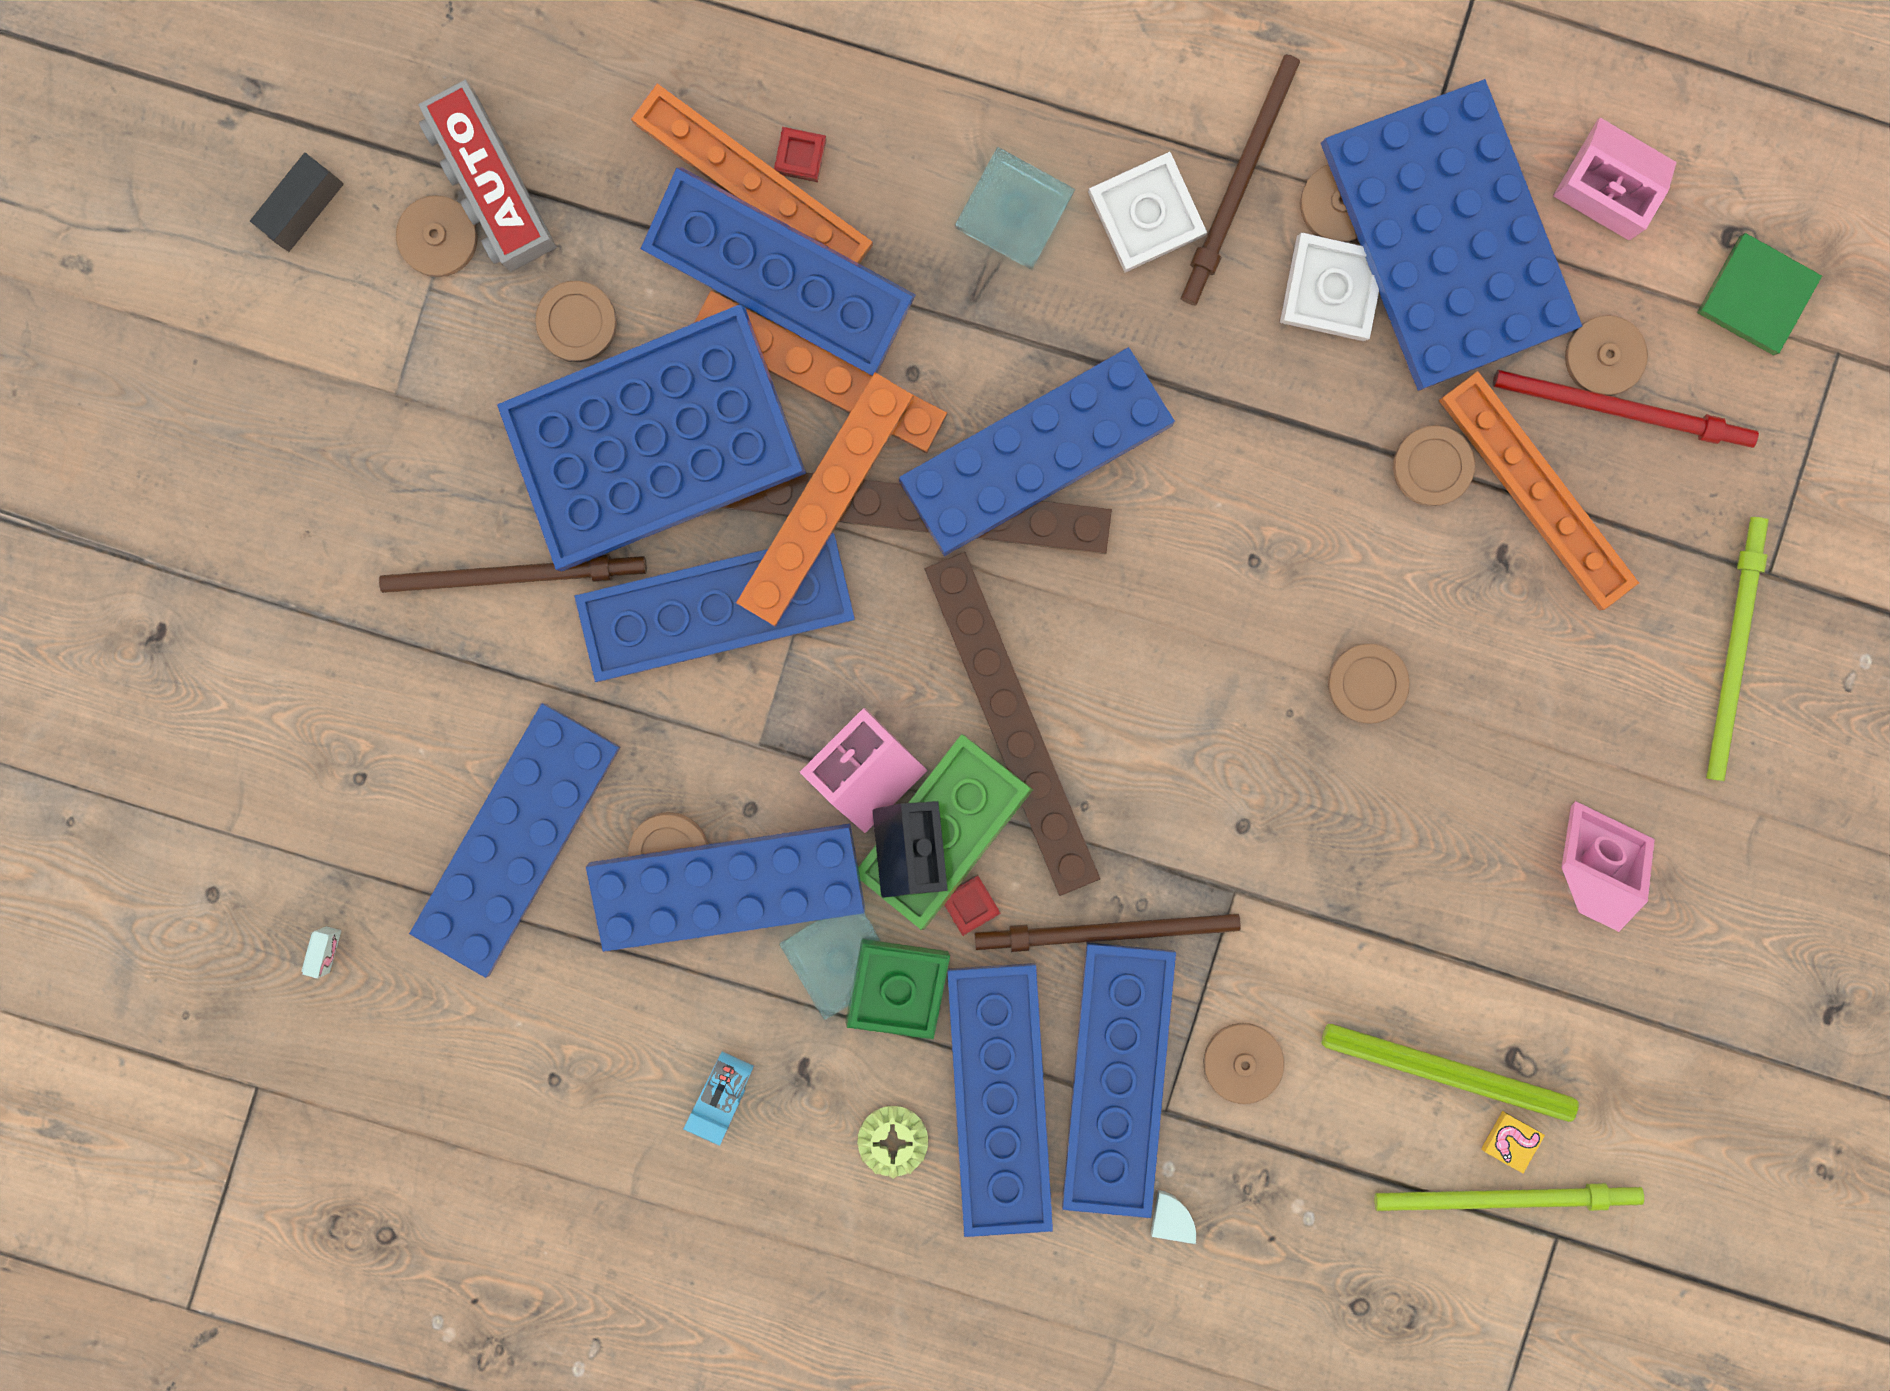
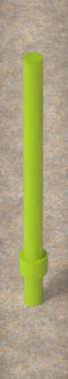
(1751, 564)
(1594, 1196)

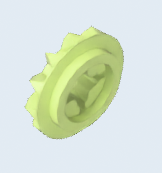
(908, 1128)

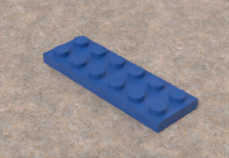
(777, 271)
(1036, 451)
(697, 613)
(514, 840)
(726, 887)
(1118, 1080)
(1000, 1100)

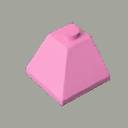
(1606, 866)

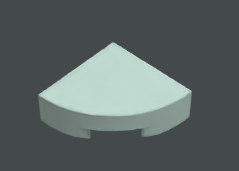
(1172, 1220)

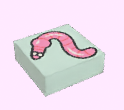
(321, 952)

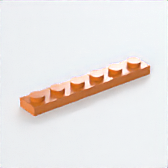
(743, 173)
(826, 374)
(1538, 491)
(825, 499)

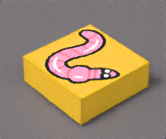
(1512, 1142)

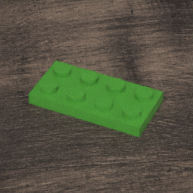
(974, 806)

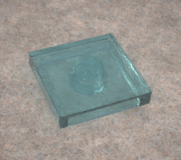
(1014, 208)
(827, 958)

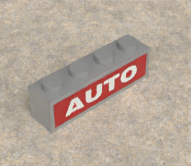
(486, 175)

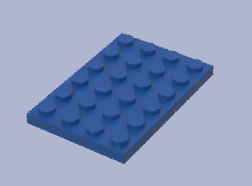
(1451, 234)
(651, 438)

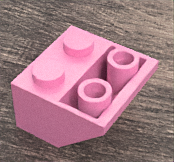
(1617, 180)
(863, 769)

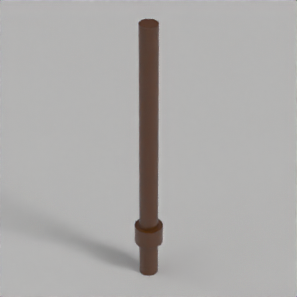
(1207, 257)
(599, 569)
(1020, 938)

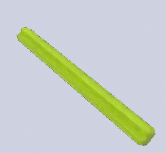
(1450, 1072)

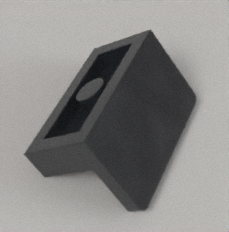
(296, 202)
(909, 849)

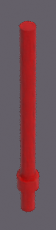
(1709, 428)

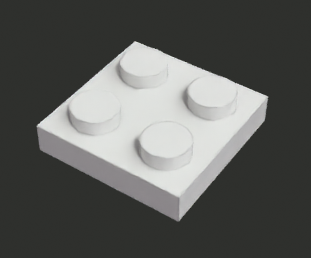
(1147, 212)
(1330, 288)

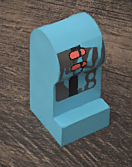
(719, 1099)

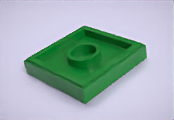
(1759, 294)
(897, 989)

